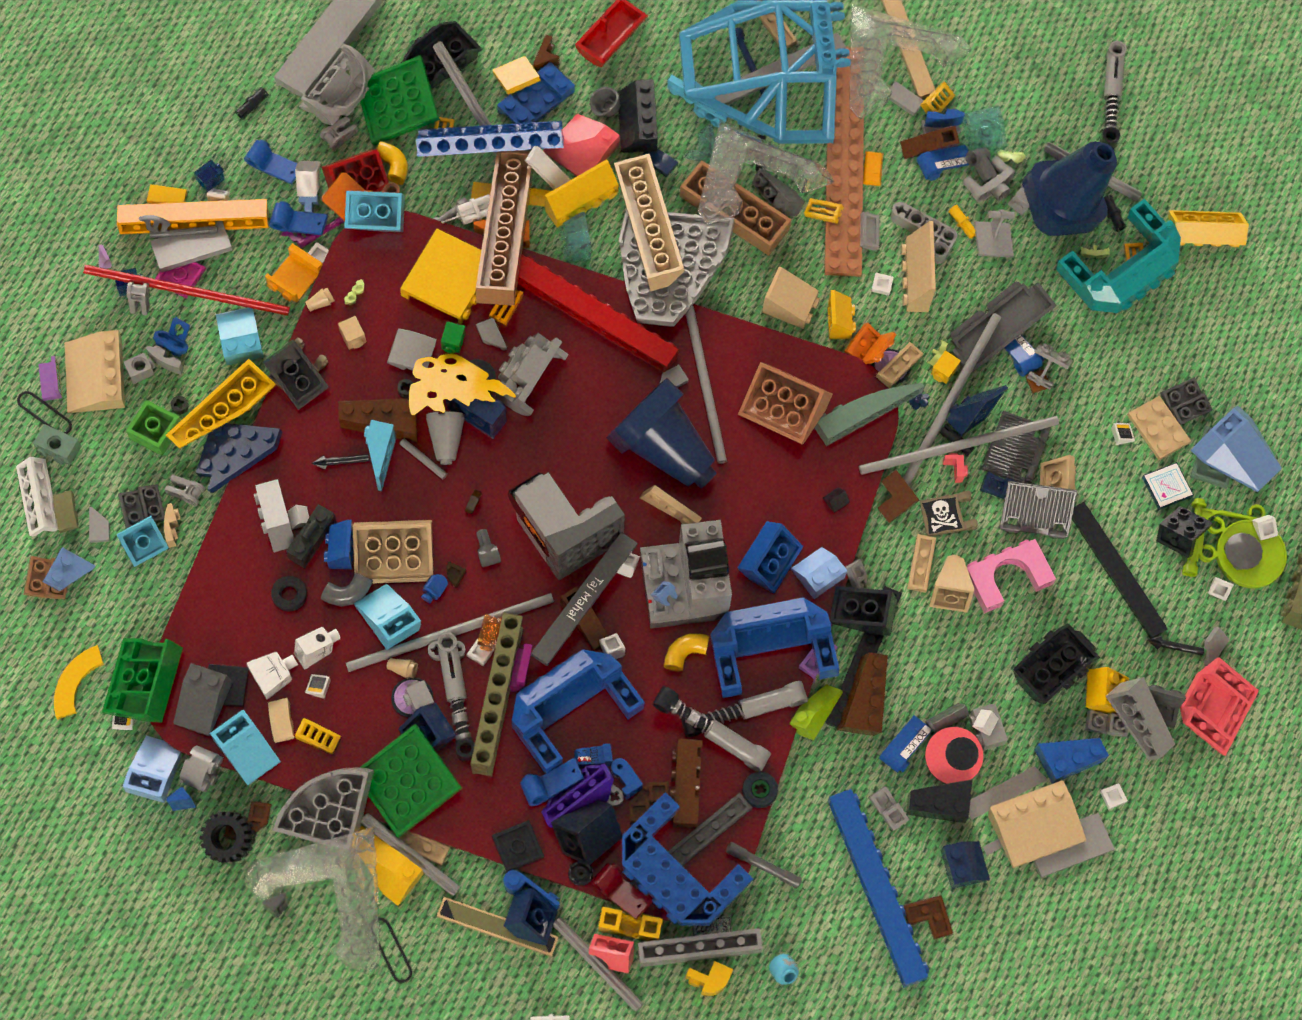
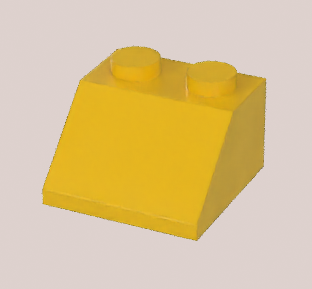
(840, 316)

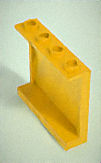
(445, 276)

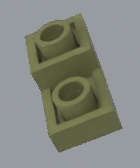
(65, 511)

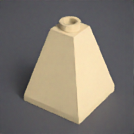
(953, 586)

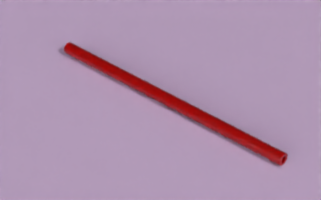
(187, 290)

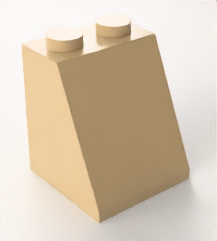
(790, 299)

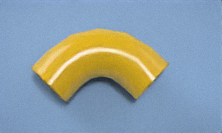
(396, 160)
(682, 647)

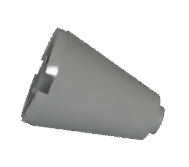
(445, 434)

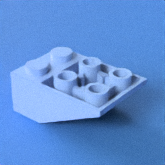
(152, 770)

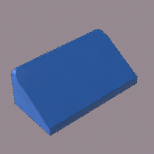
(180, 800)

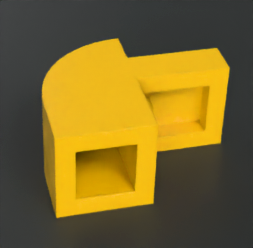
(714, 982)

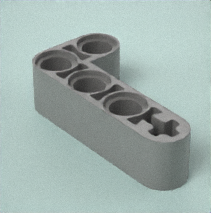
(941, 229)

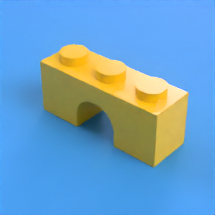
(621, 924)

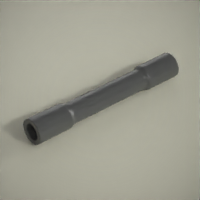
(784, 875)

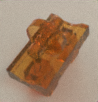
(489, 633)

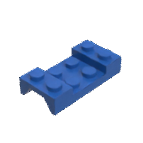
(539, 98)

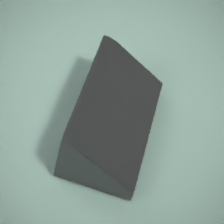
(948, 717)
(276, 904)

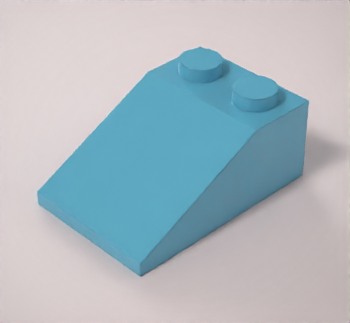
(374, 211)
(239, 336)
(380, 442)

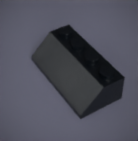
(638, 117)

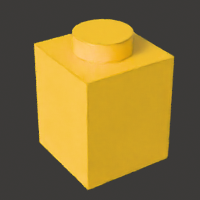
(945, 367)

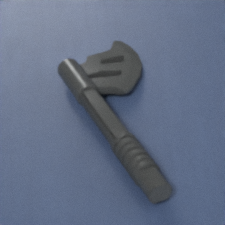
(164, 232)

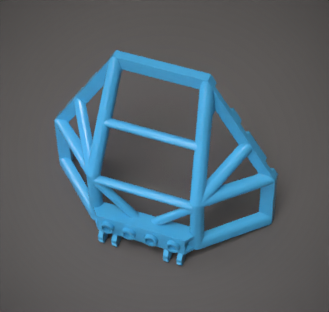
(822, 48)

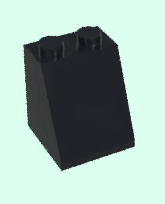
(587, 831)

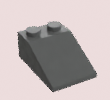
(201, 699)

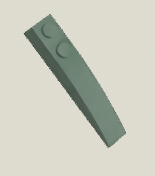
(862, 411)

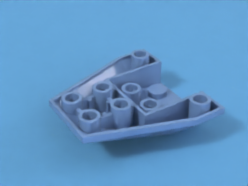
(1238, 450)

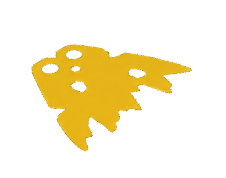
(448, 386)

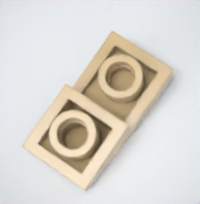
(170, 522)
(281, 720)

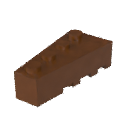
(359, 413)
(866, 698)
(686, 782)

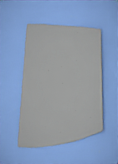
(1004, 792)

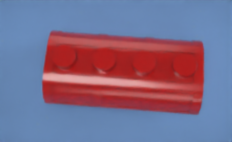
(610, 32)

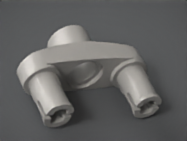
(996, 187)

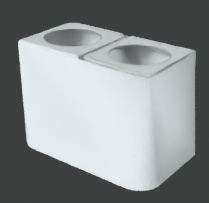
(307, 178)

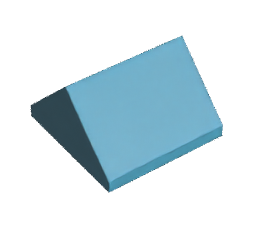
(142, 541)

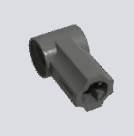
(980, 160)

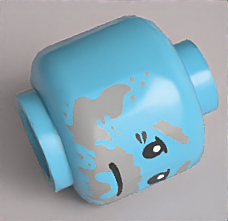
(784, 969)

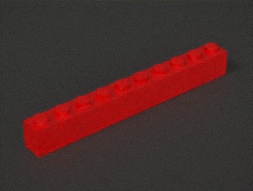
(596, 315)

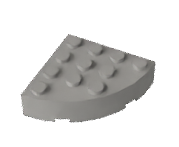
(326, 805)

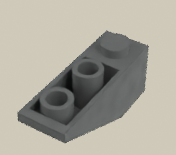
(778, 194)

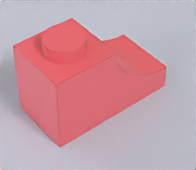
(613, 951)

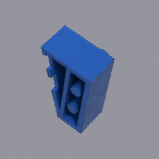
(1070, 757)

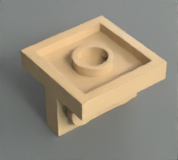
(1058, 472)

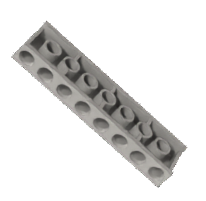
(322, 44)

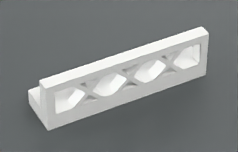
(40, 493)

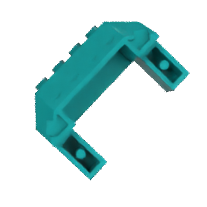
(1134, 276)

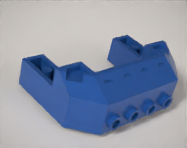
(770, 629)
(562, 692)
(667, 879)

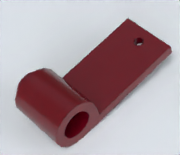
(619, 891)

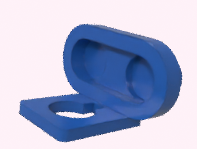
(171, 341)

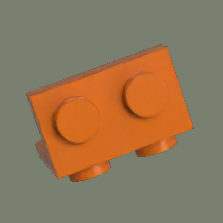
(336, 194)
(870, 344)

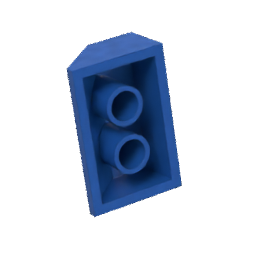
(770, 556)

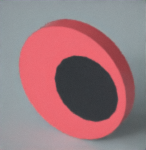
(954, 755)

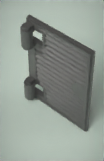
(1015, 453)
(1038, 509)

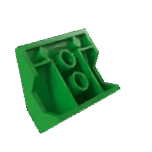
(142, 679)

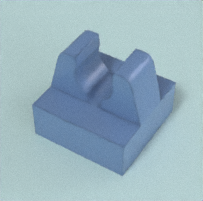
(309, 202)
(663, 591)

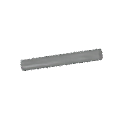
(424, 459)

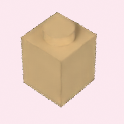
(352, 333)

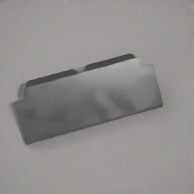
(1018, 311)

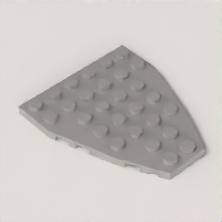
(701, 252)

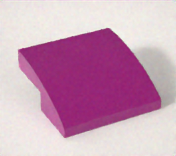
(520, 668)

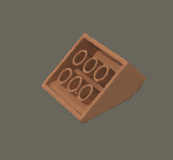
(784, 403)

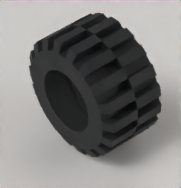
(211, 837)

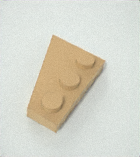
(669, 505)

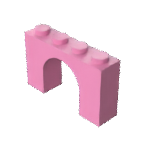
(1026, 556)

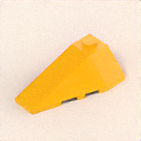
(394, 871)

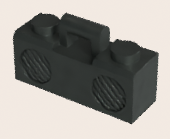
(311, 536)

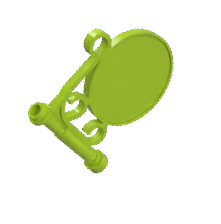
(1273, 556)

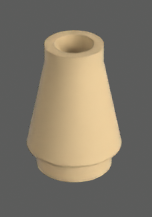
(320, 299)
(403, 667)

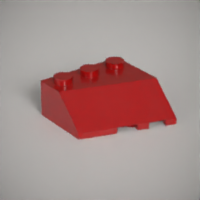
(364, 168)

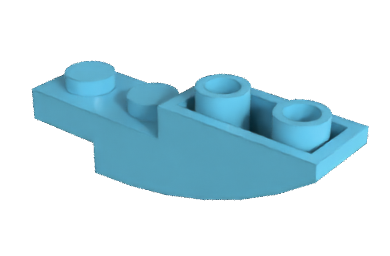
(676, 87)

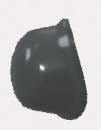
(605, 102)

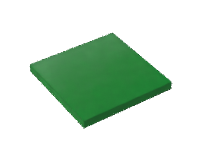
(398, 101)
(409, 780)

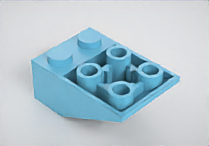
(388, 616)
(245, 747)

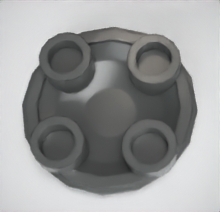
(1243, 551)

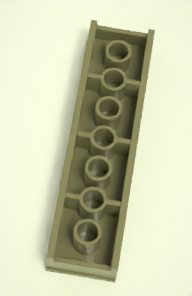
(497, 695)

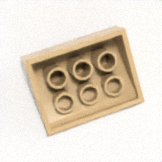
(919, 269)
(95, 372)
(394, 550)
(1037, 824)

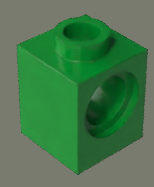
(453, 338)

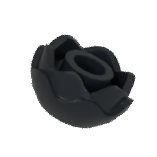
(580, 880)

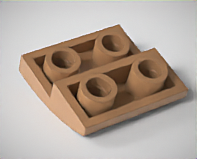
(34, 583)

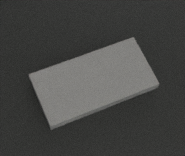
(186, 249)
(1096, 844)

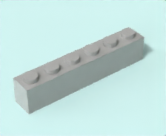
(699, 947)

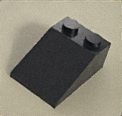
(295, 374)
(864, 609)

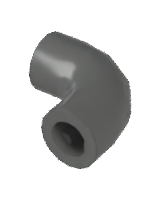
(349, 594)

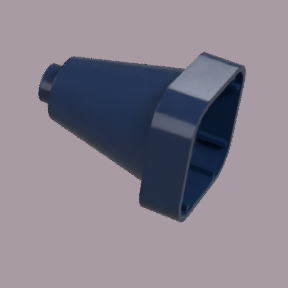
(1069, 192)
(665, 437)

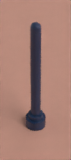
(743, 48)

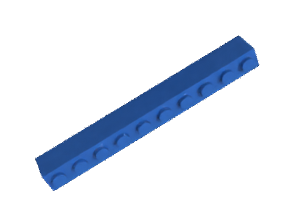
(877, 888)

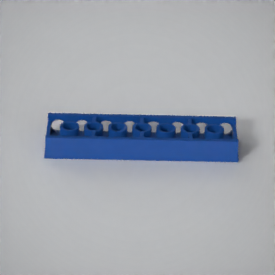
(489, 138)

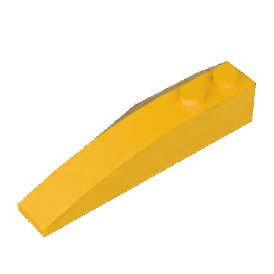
(225, 403)

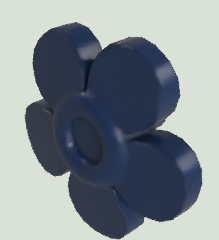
(919, 401)

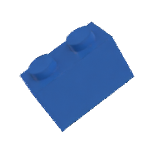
(339, 546)

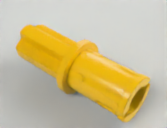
(962, 221)

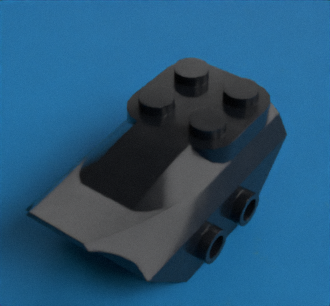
(456, 40)
(1055, 663)

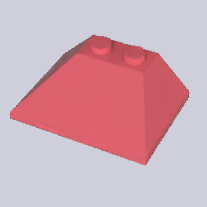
(1217, 704)

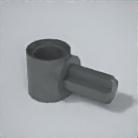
(488, 552)

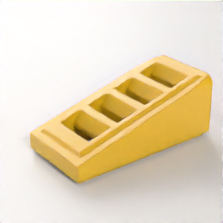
(926, 104)
(307, 739)

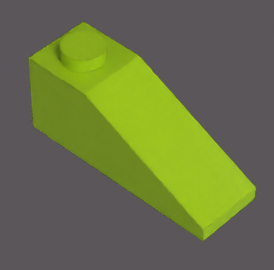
(814, 713)

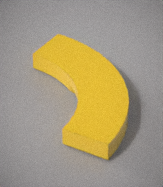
(70, 679)

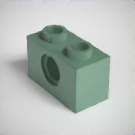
(49, 437)

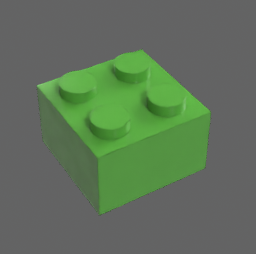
(151, 427)

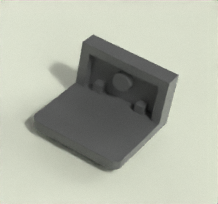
(1167, 703)

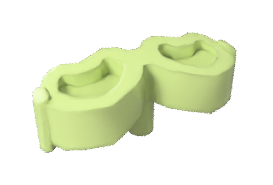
(1015, 156)
(1087, 253)
(356, 290)
(938, 353)

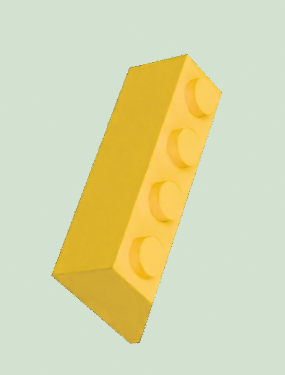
(581, 193)
(1210, 227)

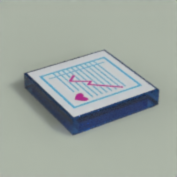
(1167, 486)

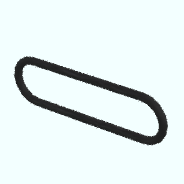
(28, 392)
(401, 951)

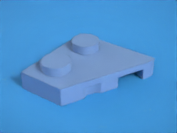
(66, 570)

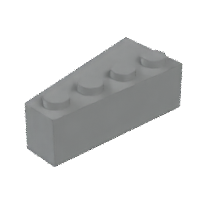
(1141, 717)

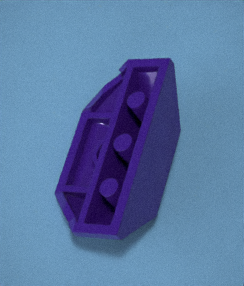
(594, 787)

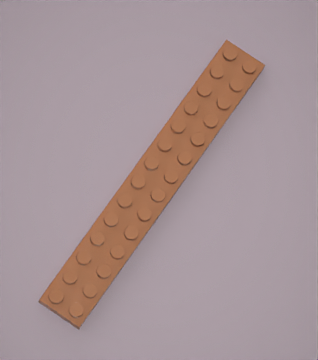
(845, 166)

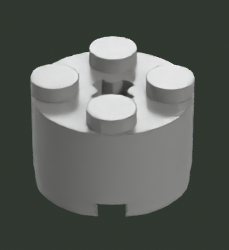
(200, 769)

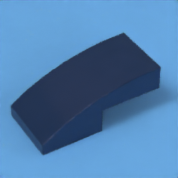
(662, 162)
(995, 485)

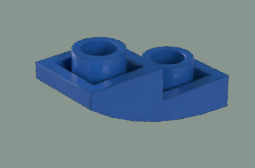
(939, 120)

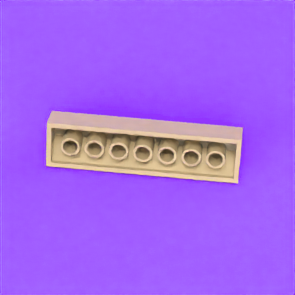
(649, 221)

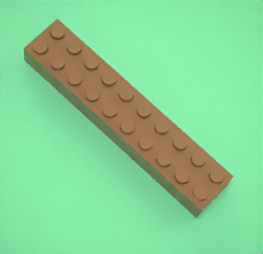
(504, 229)

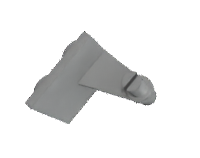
(994, 237)
(1046, 351)

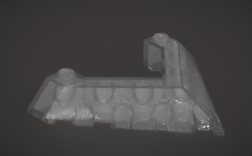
(869, 37)
(731, 151)
(351, 865)

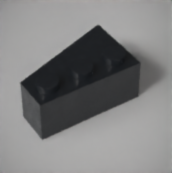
(941, 802)

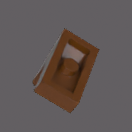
(545, 54)

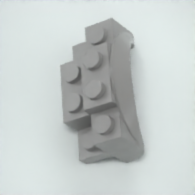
(336, 90)
(525, 368)

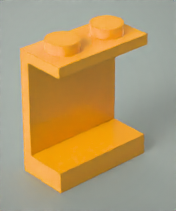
(294, 274)

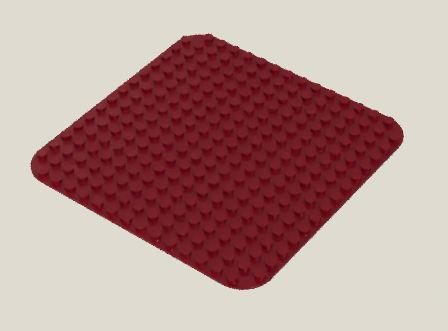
(577, 402)

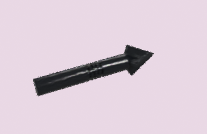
(323, 462)
(1158, 642)

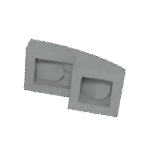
(888, 808)

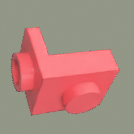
(960, 469)

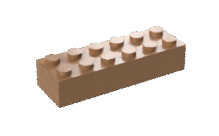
(756, 221)

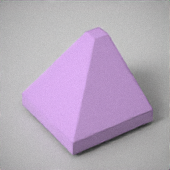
(104, 261)

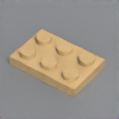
(1159, 428)

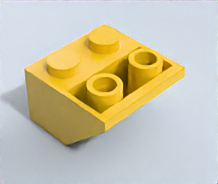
(1100, 683)

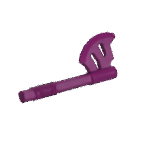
(302, 242)

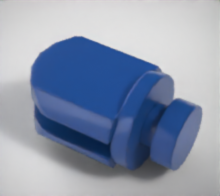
(434, 587)

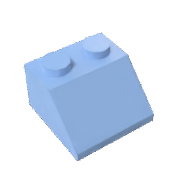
(819, 572)

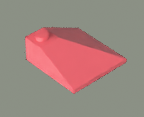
(585, 145)

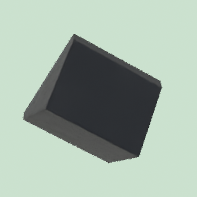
(836, 499)

